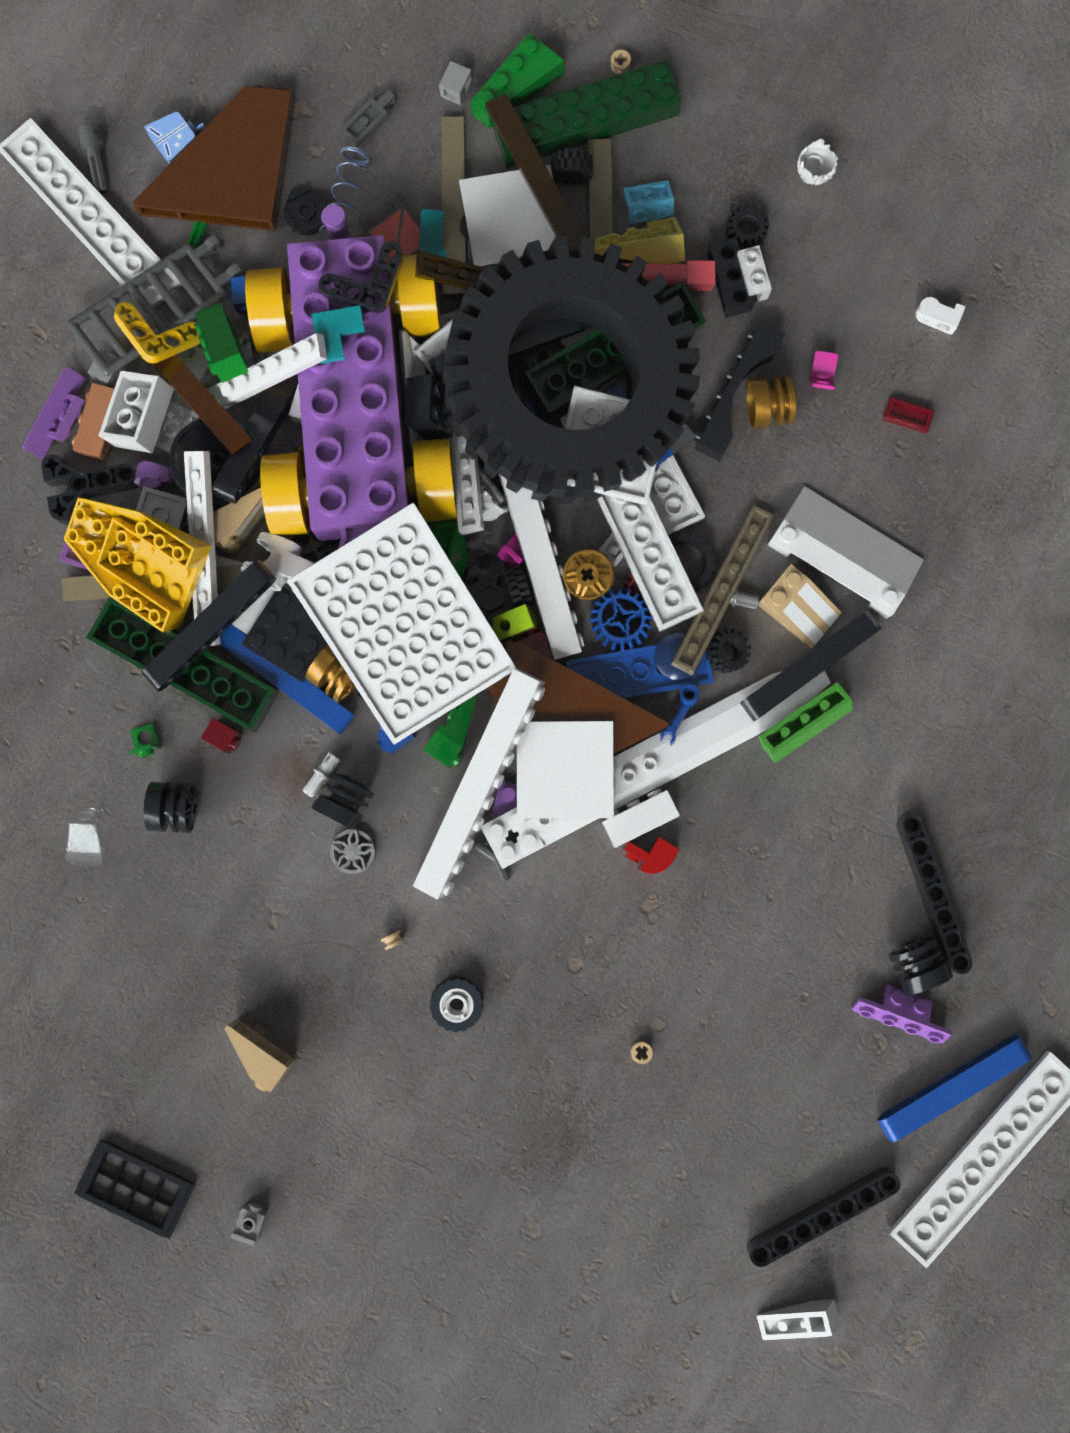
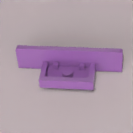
(57, 413)
(904, 1012)

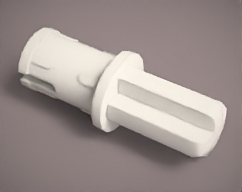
(328, 764)

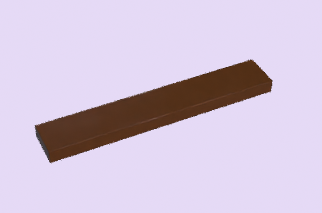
(203, 403)

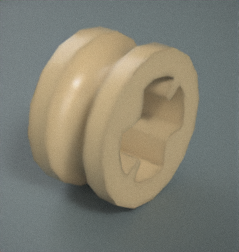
(620, 54)
(392, 940)
(648, 1051)

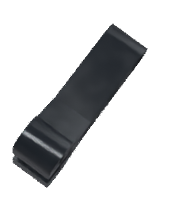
(67, 475)

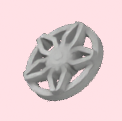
(352, 851)

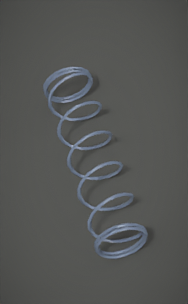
(355, 162)

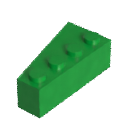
(220, 343)

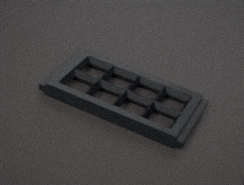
(94, 1168)

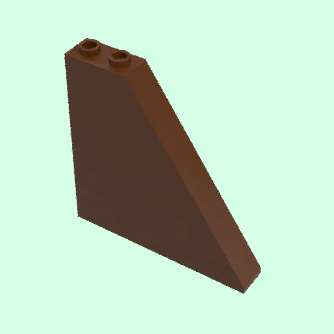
(231, 167)
(576, 698)

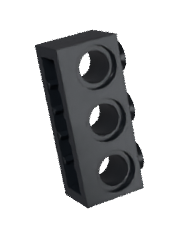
(727, 288)

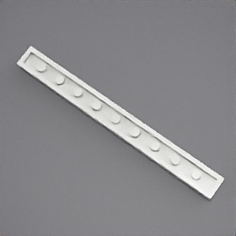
(465, 477)

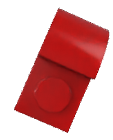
(656, 860)

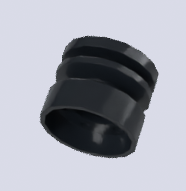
(342, 800)
(170, 806)
(922, 970)

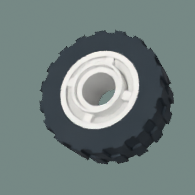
(451, 1018)

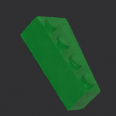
(519, 77)

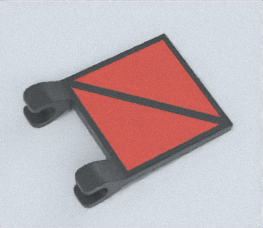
(396, 227)

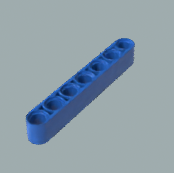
(303, 693)
(954, 1088)

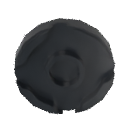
(304, 211)

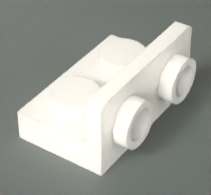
(754, 272)

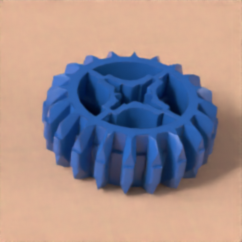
(639, 612)

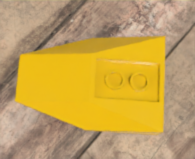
(138, 560)

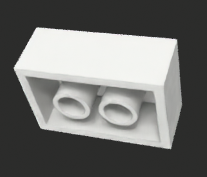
(136, 411)

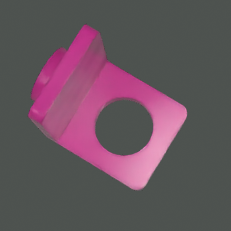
(823, 370)
(511, 553)

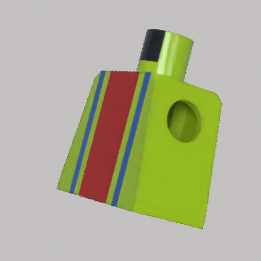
(521, 621)

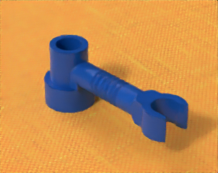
(687, 690)

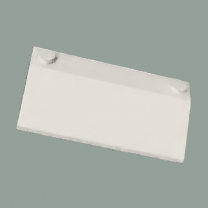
(847, 551)

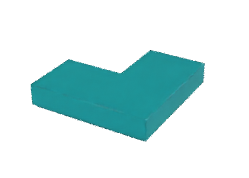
(336, 324)

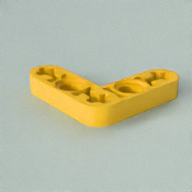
(151, 340)

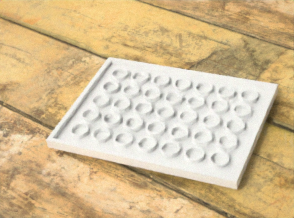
(402, 623)

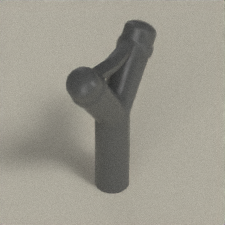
(481, 848)

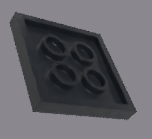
(286, 635)

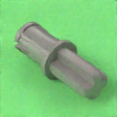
(744, 600)

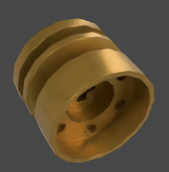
(773, 401)
(602, 569)
(328, 669)

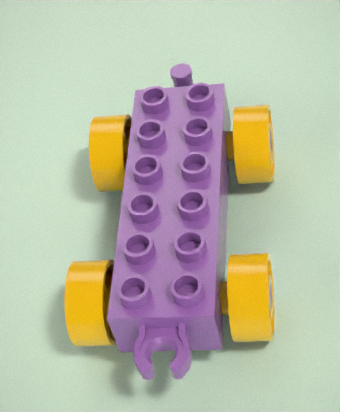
(352, 406)

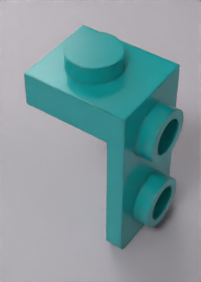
(431, 232)

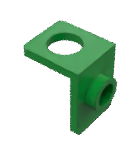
(148, 749)

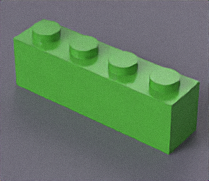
(806, 722)

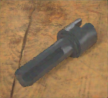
(92, 143)

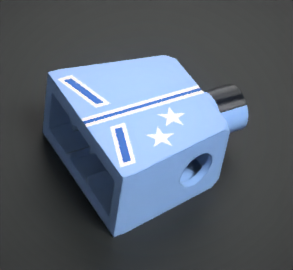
(173, 134)

